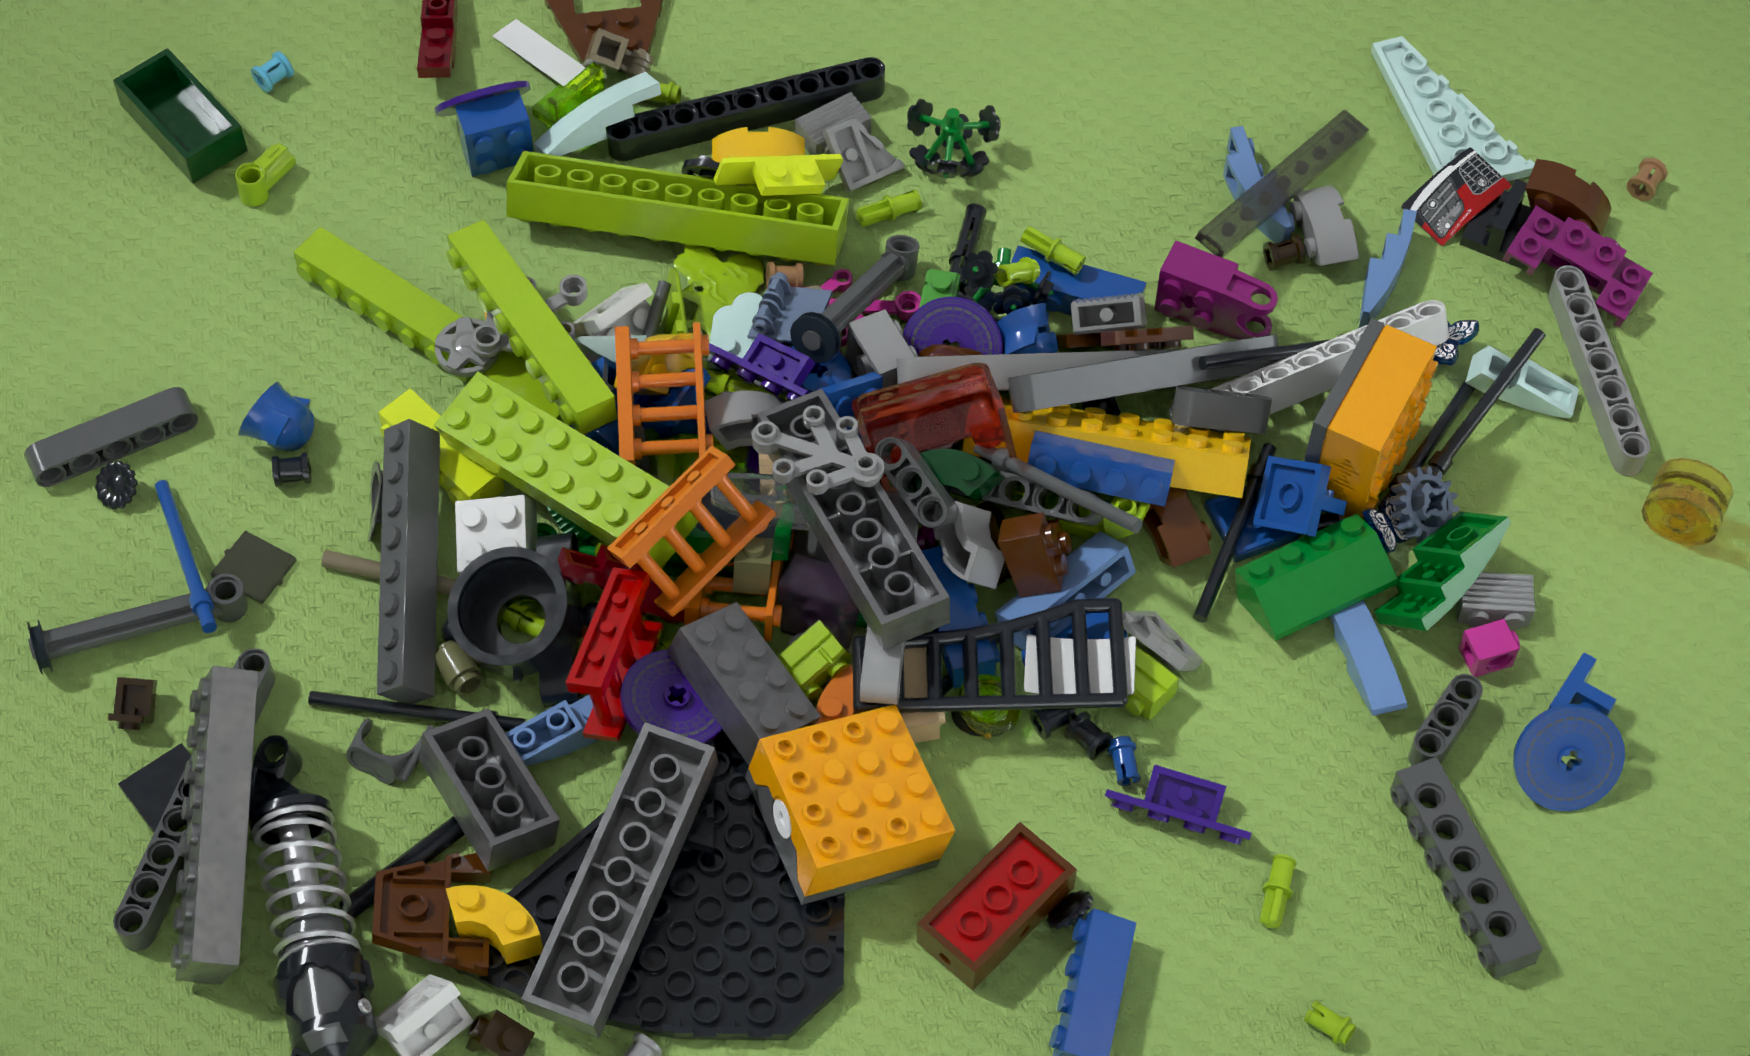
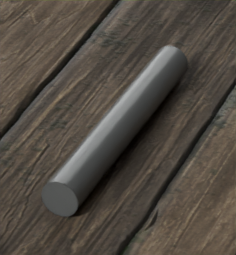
(657, 308)

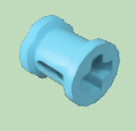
(272, 71)

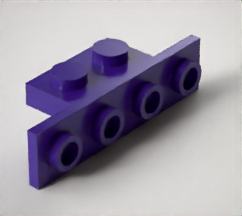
(770, 363)
(1183, 798)

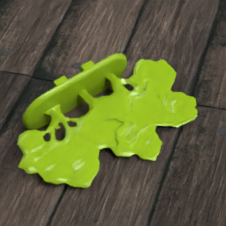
(721, 286)

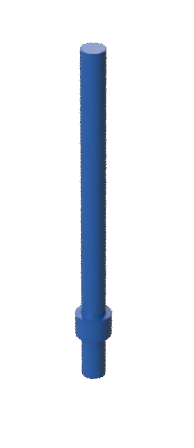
(200, 600)

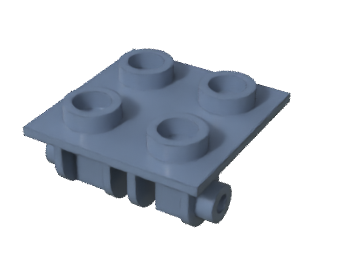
(783, 306)

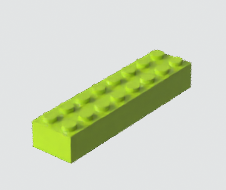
(553, 462)

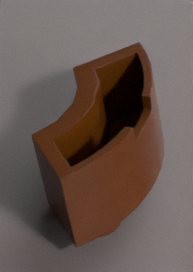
(1565, 195)
(1177, 529)

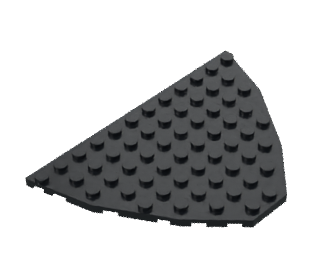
(726, 941)

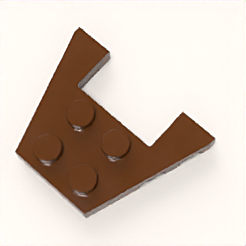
(634, 23)
(1130, 339)
(415, 909)

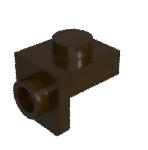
(134, 702)
(498, 1035)

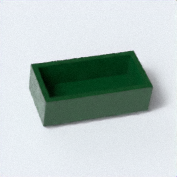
(180, 115)

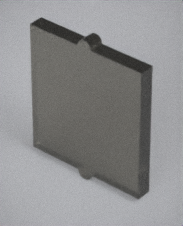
(256, 564)

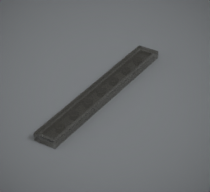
(1281, 184)

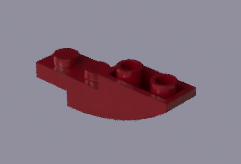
(437, 38)
(596, 570)

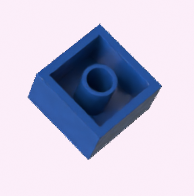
(494, 132)

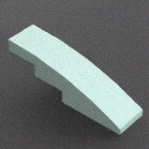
(588, 121)

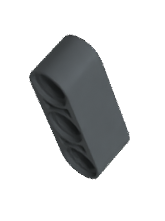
(1221, 410)
(931, 490)
(1450, 709)

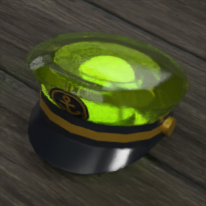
(986, 723)

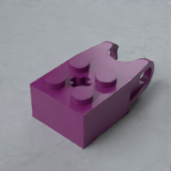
(1211, 293)

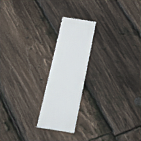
(539, 52)

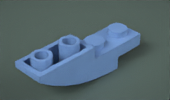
(1243, 172)
(552, 732)

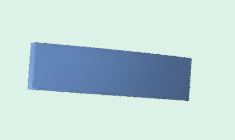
(1384, 272)
(1368, 659)

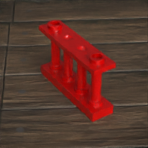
(610, 648)

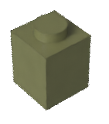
(753, 567)

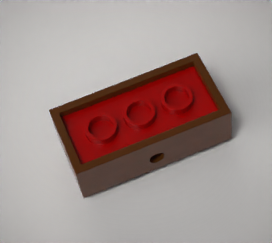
(996, 905)

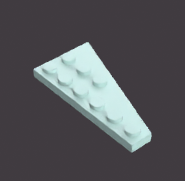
(1439, 117)

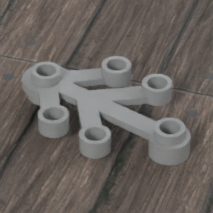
(489, 332)
(820, 454)

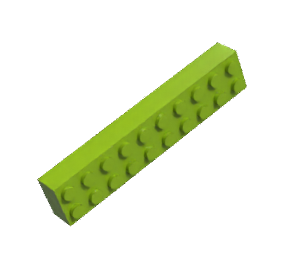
(675, 208)

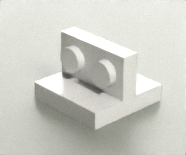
(622, 308)
(424, 1018)

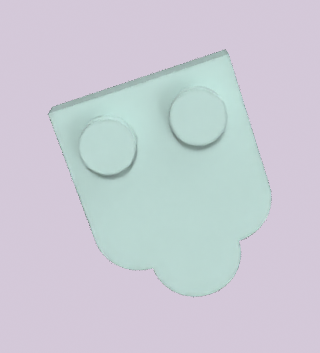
(733, 324)

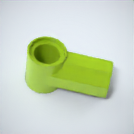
(258, 177)

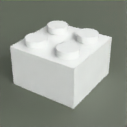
(494, 525)

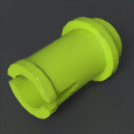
(670, 94)
(1024, 271)
(1330, 1023)

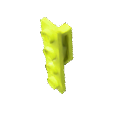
(780, 173)

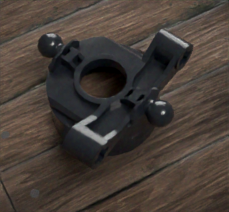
(498, 581)

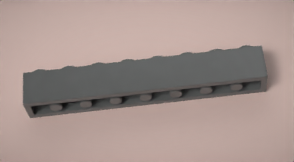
(408, 563)

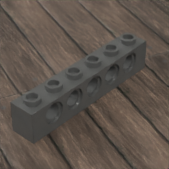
(1430, 784)

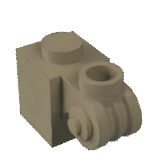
(611, 54)

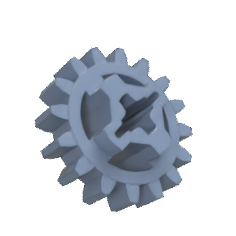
(1422, 502)

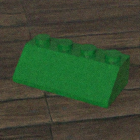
(1315, 577)

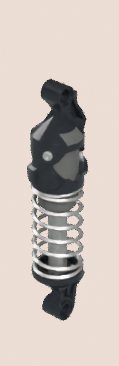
(321, 969)

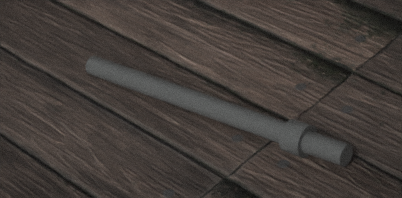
(1002, 461)

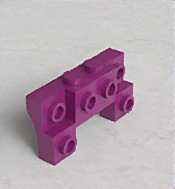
(1575, 244)

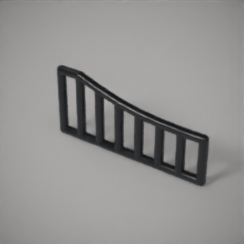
(1005, 631)

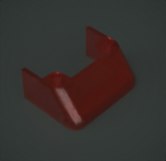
(936, 411)

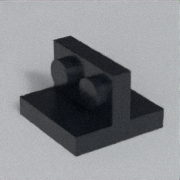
(1498, 224)

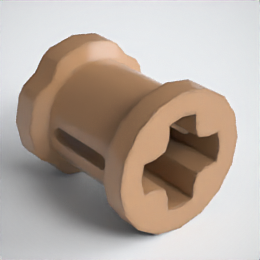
(1646, 178)
(794, 273)

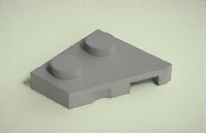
(862, 154)
(1162, 639)

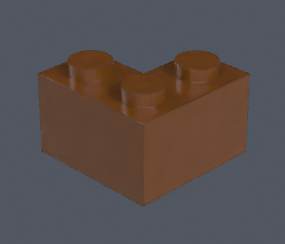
(1035, 553)

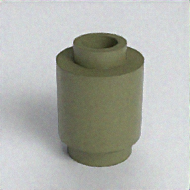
(458, 668)

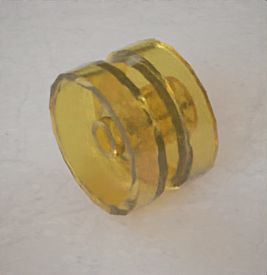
(1687, 502)

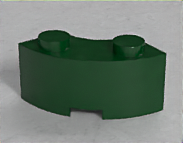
(960, 472)

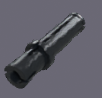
(973, 220)

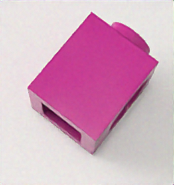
(1489, 647)

